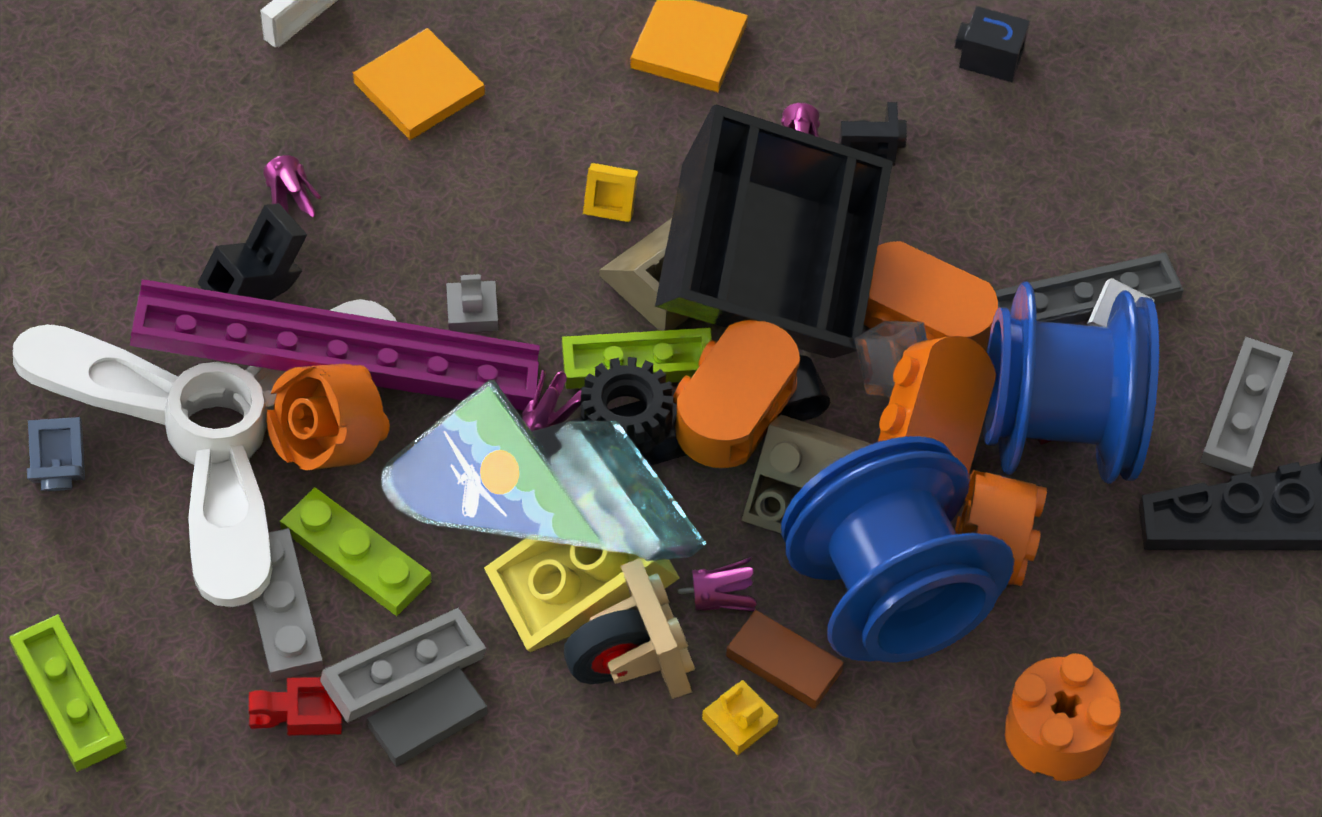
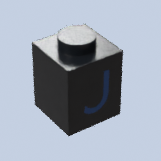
(992, 43)

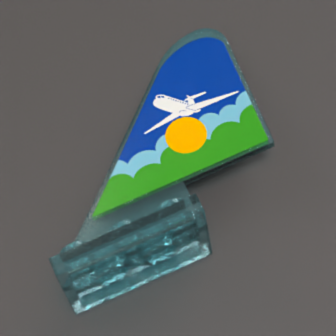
(493, 476)

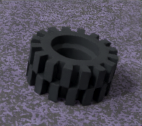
(636, 383)

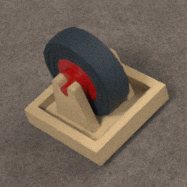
(632, 638)

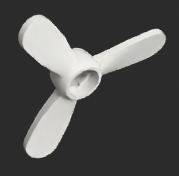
(226, 506)

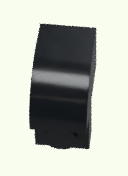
(263, 264)

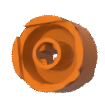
(326, 416)
(1006, 511)
(1062, 717)

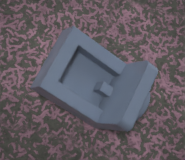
(56, 453)

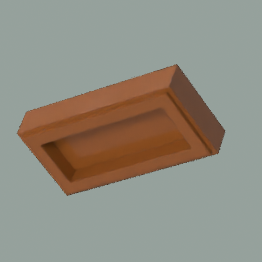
(784, 659)

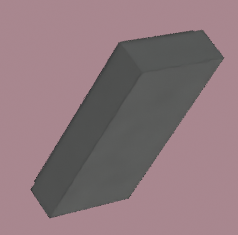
(427, 716)

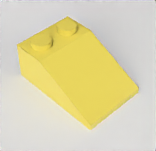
(559, 586)

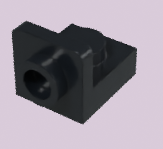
(876, 137)

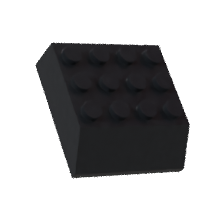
(775, 231)

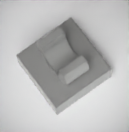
(472, 305)

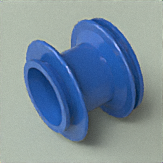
(1075, 383)
(889, 535)

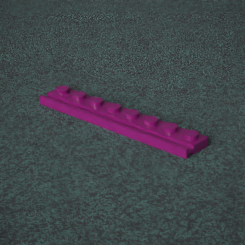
(301, 336)

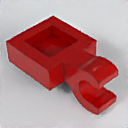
(304, 708)

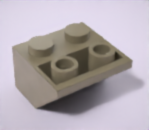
(638, 275)
(788, 460)

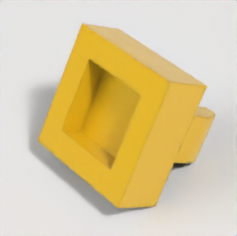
(610, 192)
(740, 717)

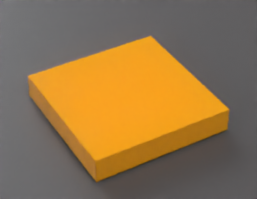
(689, 42)
(418, 84)

